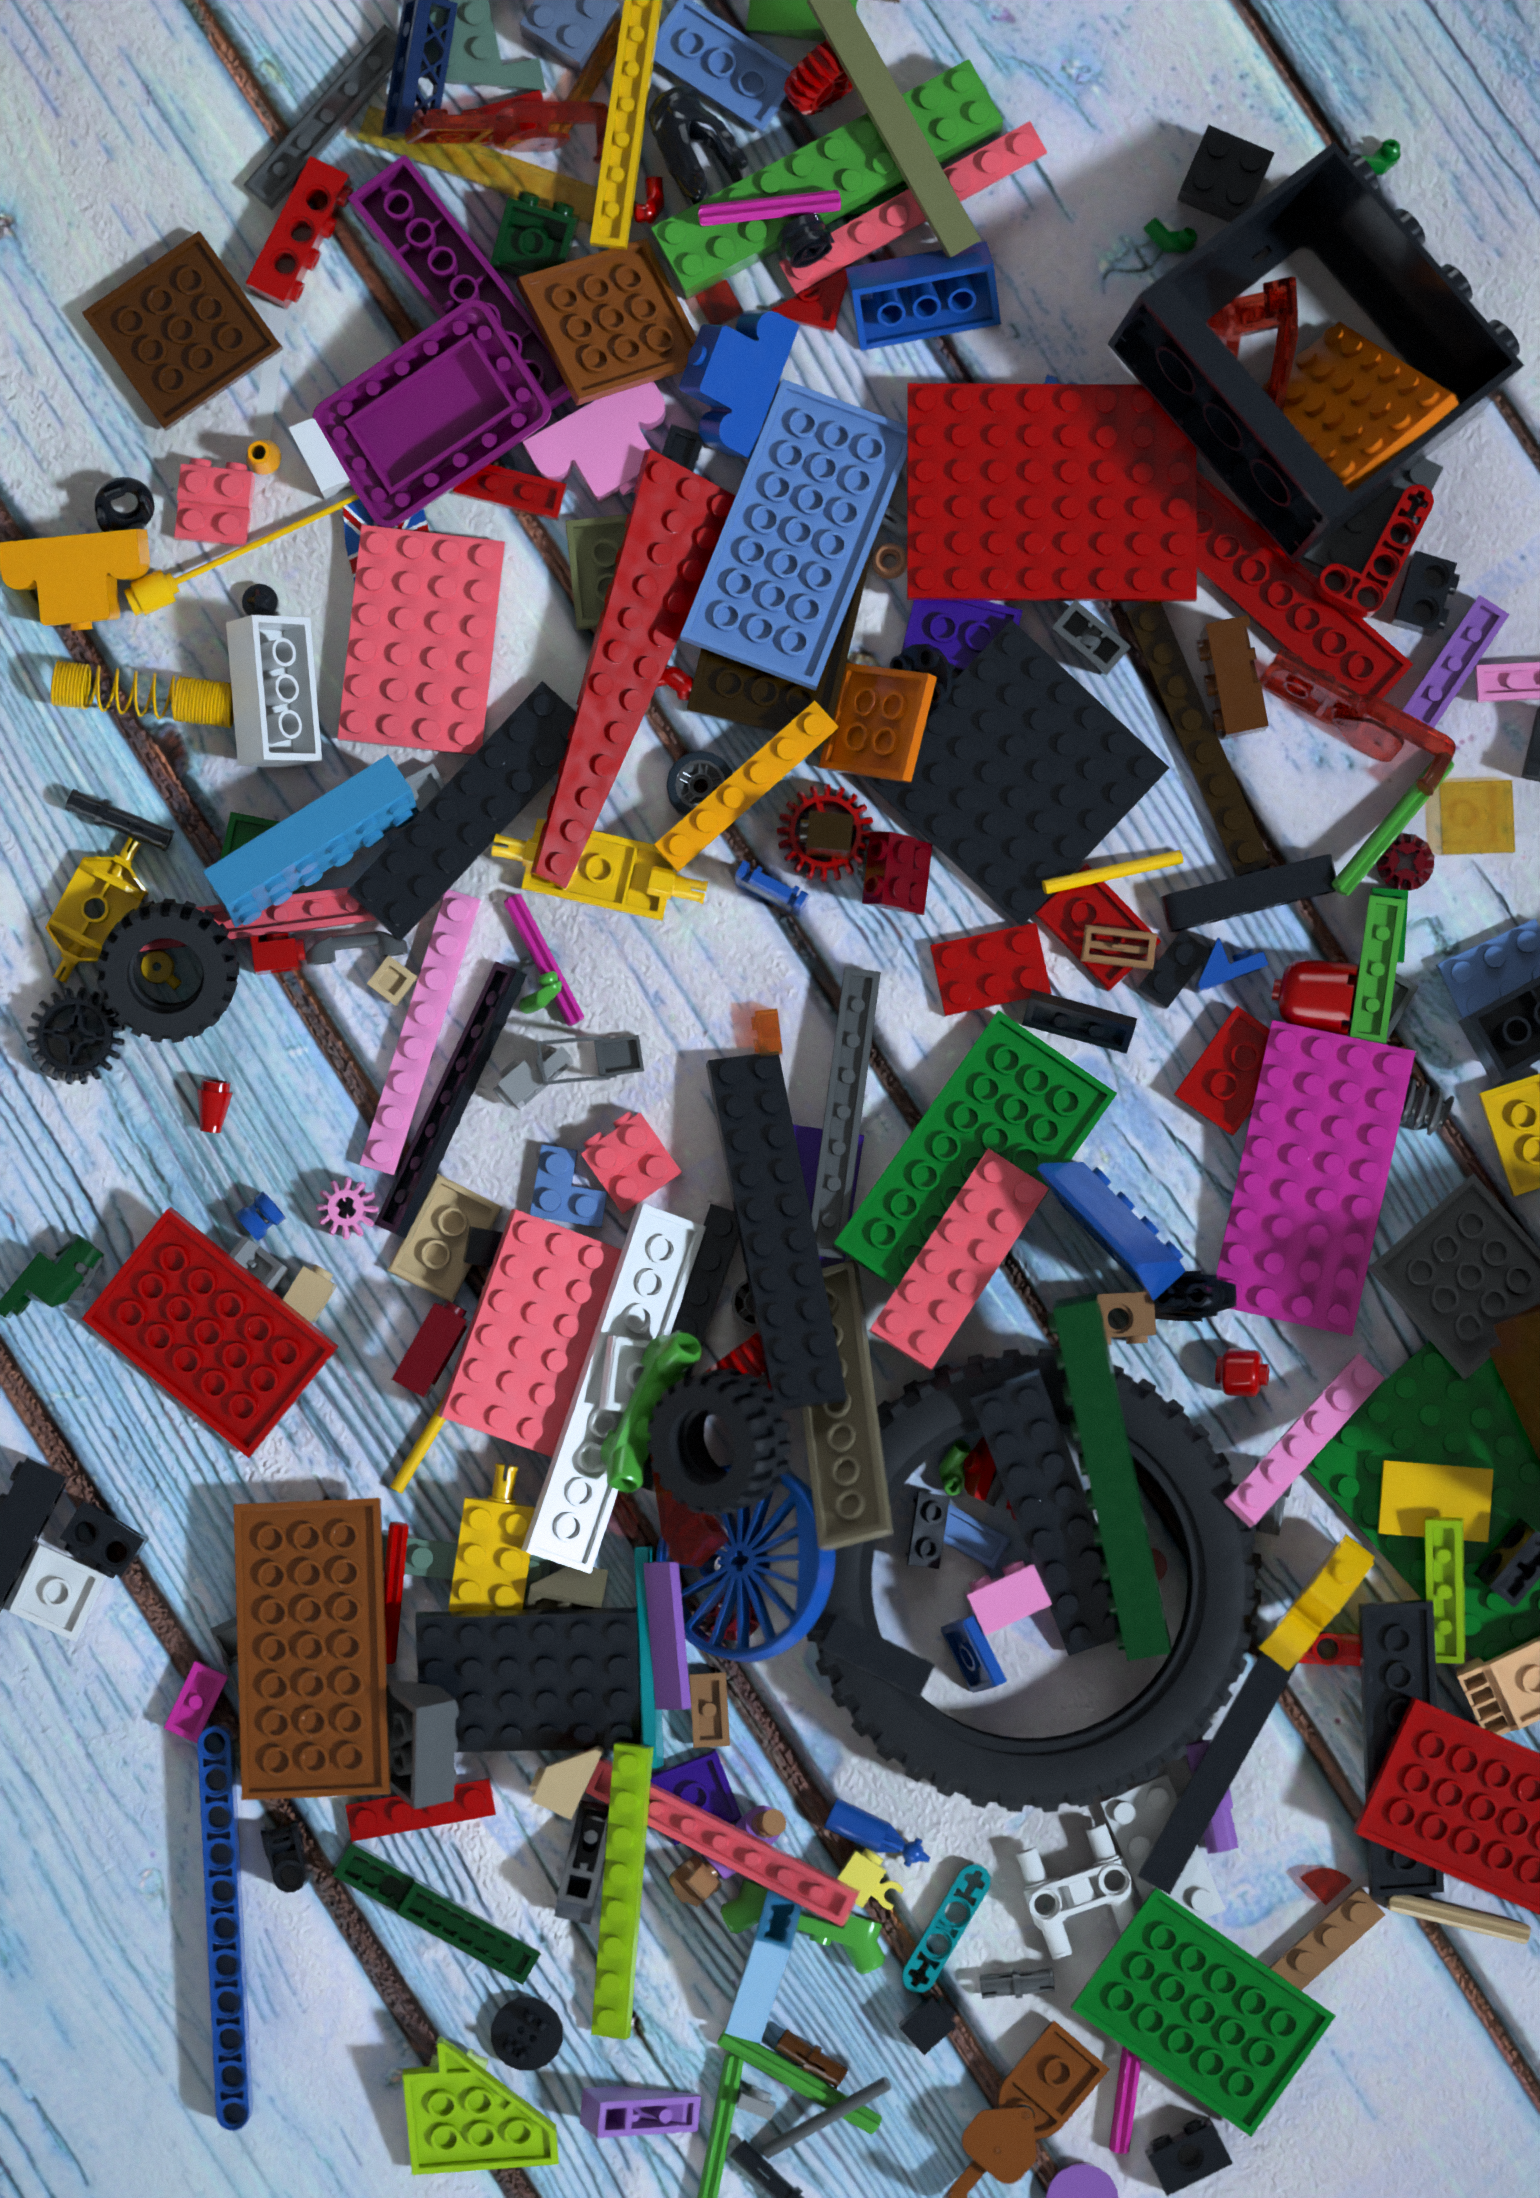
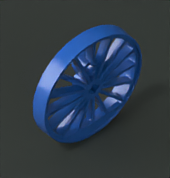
(741, 1580)

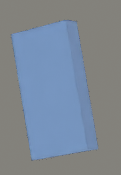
(974, 1537)

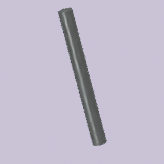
(826, 2117)

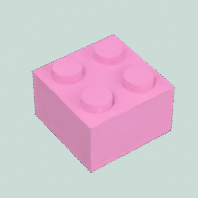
(1007, 1597)

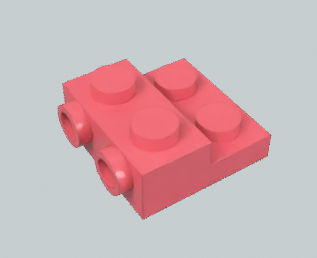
(214, 503)
(630, 1161)

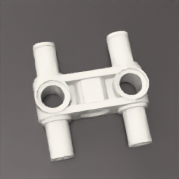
(1077, 1890)

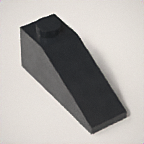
(583, 1864)

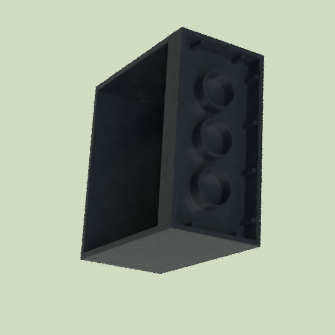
(1388, 273)

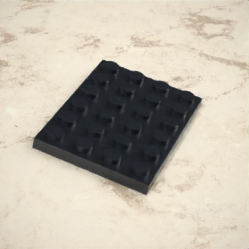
(535, 1676)

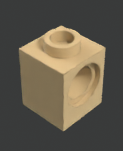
(310, 1292)

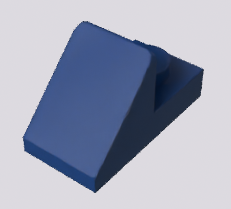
(1219, 971)

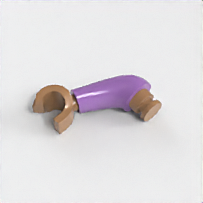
(698, 1880)

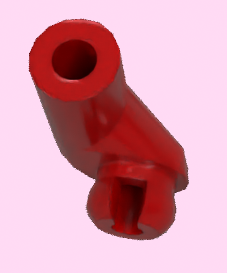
(654, 201)
(678, 681)

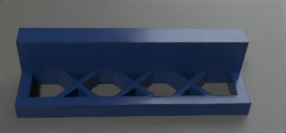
(410, 58)

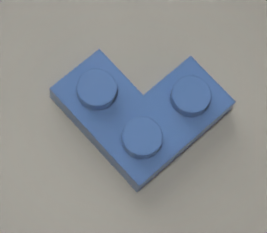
(556, 1197)

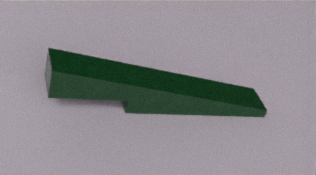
(435, 1912)

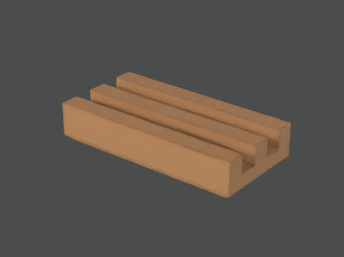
(1115, 961)

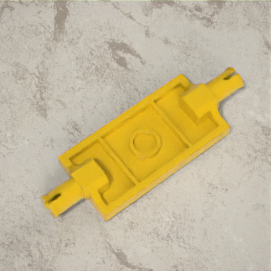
(609, 874)
(489, 1557)

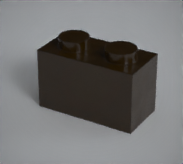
(827, 834)

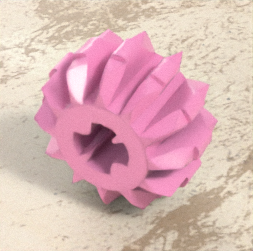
(335, 1212)

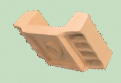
(1504, 1689)

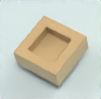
(392, 980)

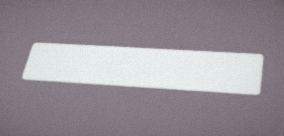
(269, 377)

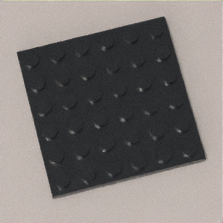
(1021, 773)

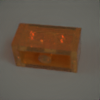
(768, 1032)

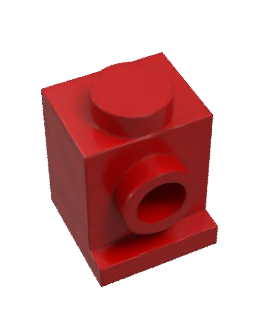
(277, 953)

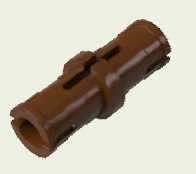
(811, 2058)

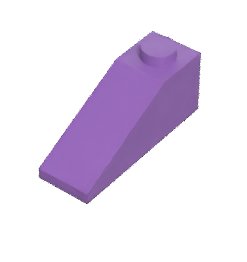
(638, 2111)

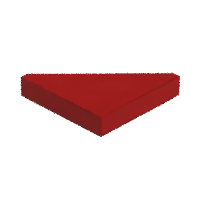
(818, 304)

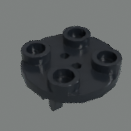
(930, 660)
(537, 2019)

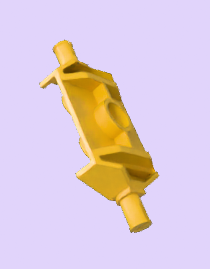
(95, 878)

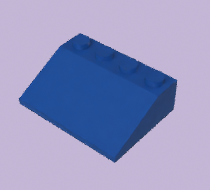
(1114, 1225)

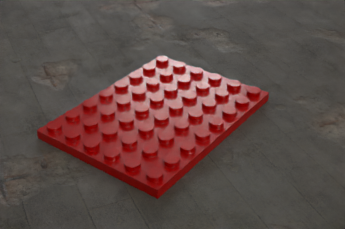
(1048, 494)

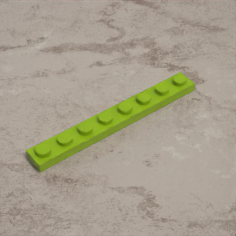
(622, 1890)

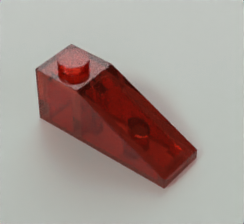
(688, 1534)

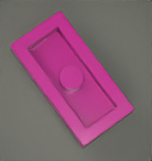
(196, 1701)

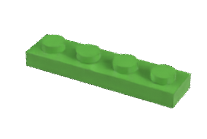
(1377, 968)

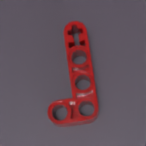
(1384, 549)

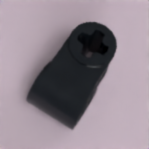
(285, 1853)

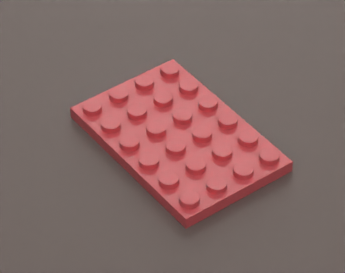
(421, 640)
(530, 1333)

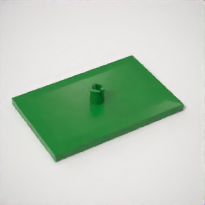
(1202, 2011)

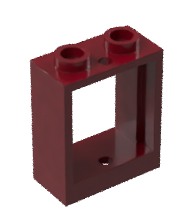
(432, 1348)

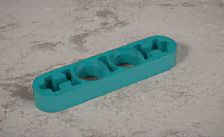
(941, 1925)

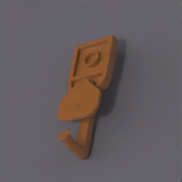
(1053, 2083)

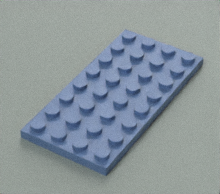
(798, 535)

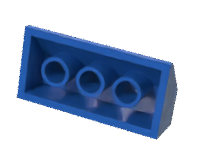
(923, 296)

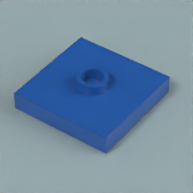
(973, 1654)

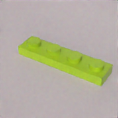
(1446, 1586)

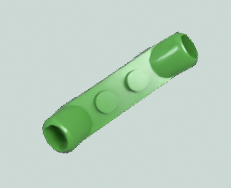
(626, 1449)
(857, 1936)

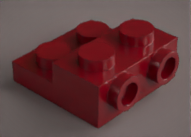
(897, 873)

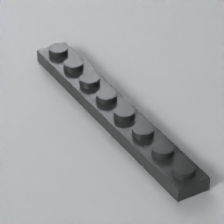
(844, 1107)

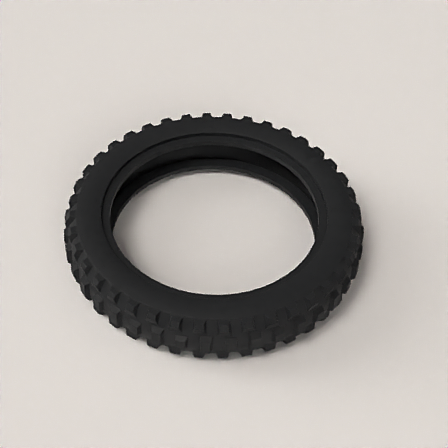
(1180, 1695)

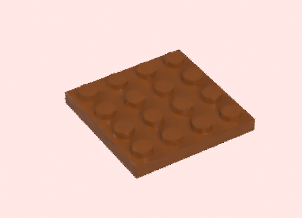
(609, 321)

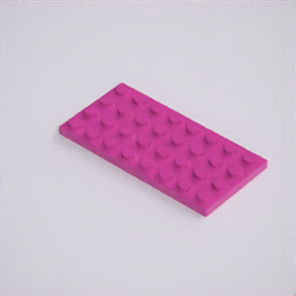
(1313, 1175)

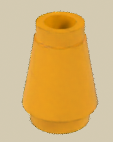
(269, 462)

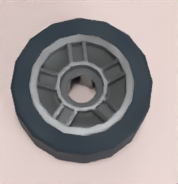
(692, 767)

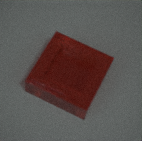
(719, 303)

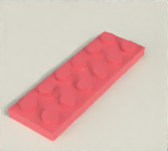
(959, 1259)

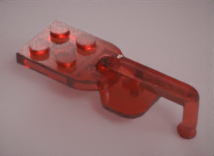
(505, 127)
(1340, 706)

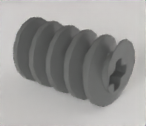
(1425, 1108)

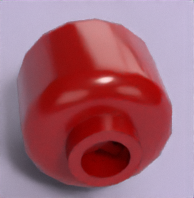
(1241, 1372)

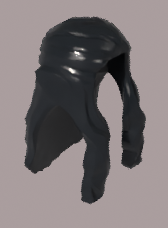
(674, 123)

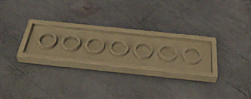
(845, 1435)

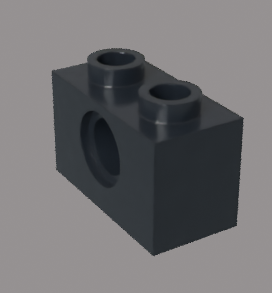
(1209, 2159)

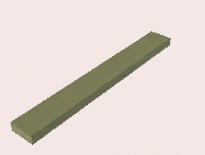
(895, 124)

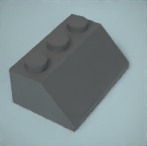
(421, 1742)

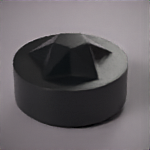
(260, 600)

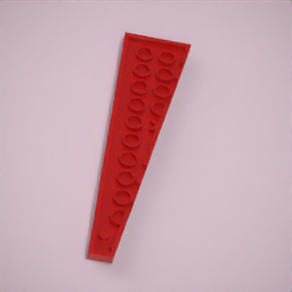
(645, 609)

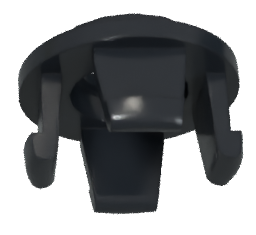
(113, 520)

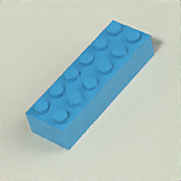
(312, 842)

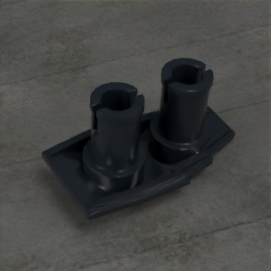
(1195, 1298)

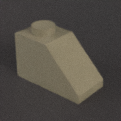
(569, 1590)

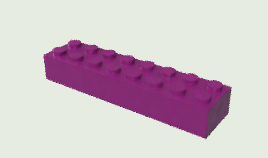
(446, 263)

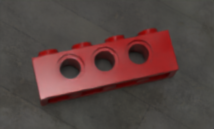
(314, 181)

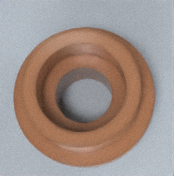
(889, 549)

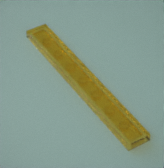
(486, 168)

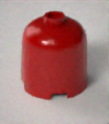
(1316, 994)

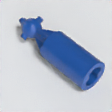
(872, 1832)

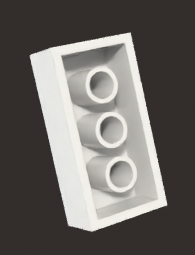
(273, 691)

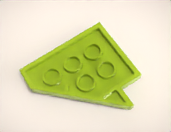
(471, 2120)

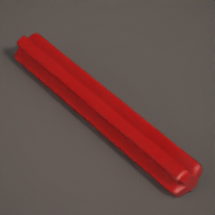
(394, 1585)

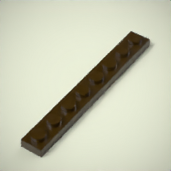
(1197, 738)

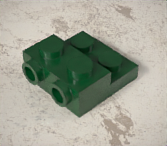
(533, 234)

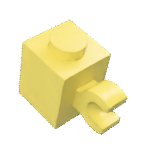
(864, 1873)

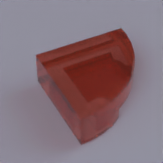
(1325, 1883)

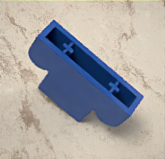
(737, 377)

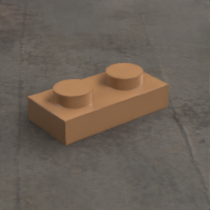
(709, 1709)

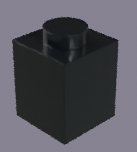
(929, 2023)

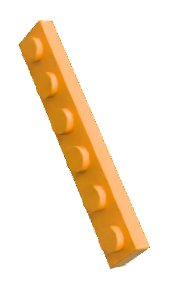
(745, 786)

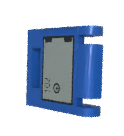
(771, 889)

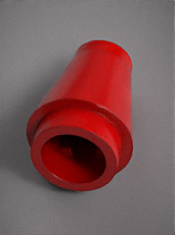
(213, 1104)

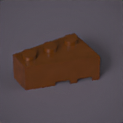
(1232, 678)

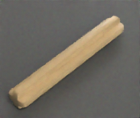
(1460, 1917)

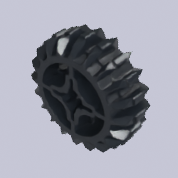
(73, 1051)

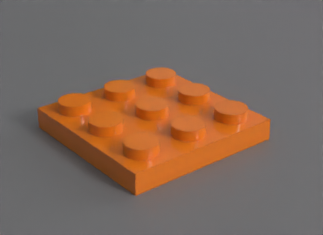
(879, 722)

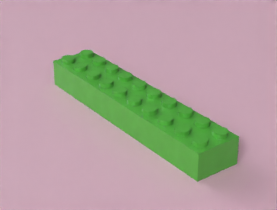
(853, 159)

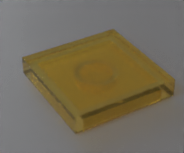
(1476, 817)

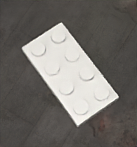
(1137, 1822)

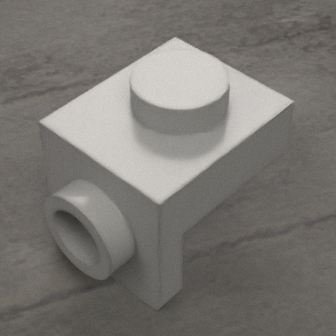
(259, 1262)

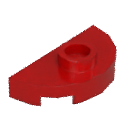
(979, 1470)

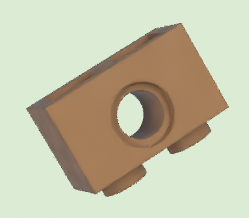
(1139, 1313)

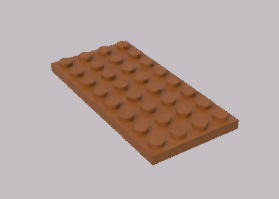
(311, 1649)

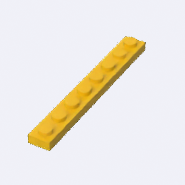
(625, 124)

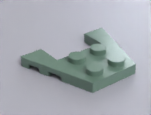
(475, 52)

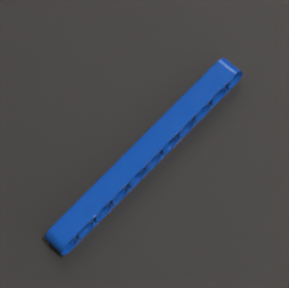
(218, 1944)

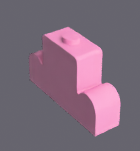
(600, 441)

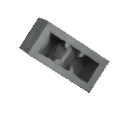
(1090, 637)

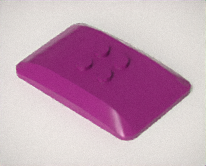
(432, 413)

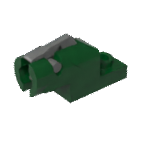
(54, 1279)

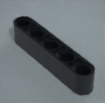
(1249, 893)

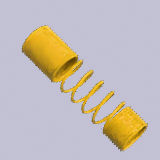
(191, 702)

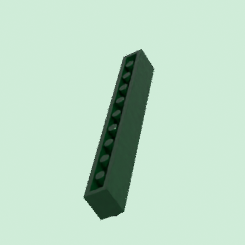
(1111, 1476)

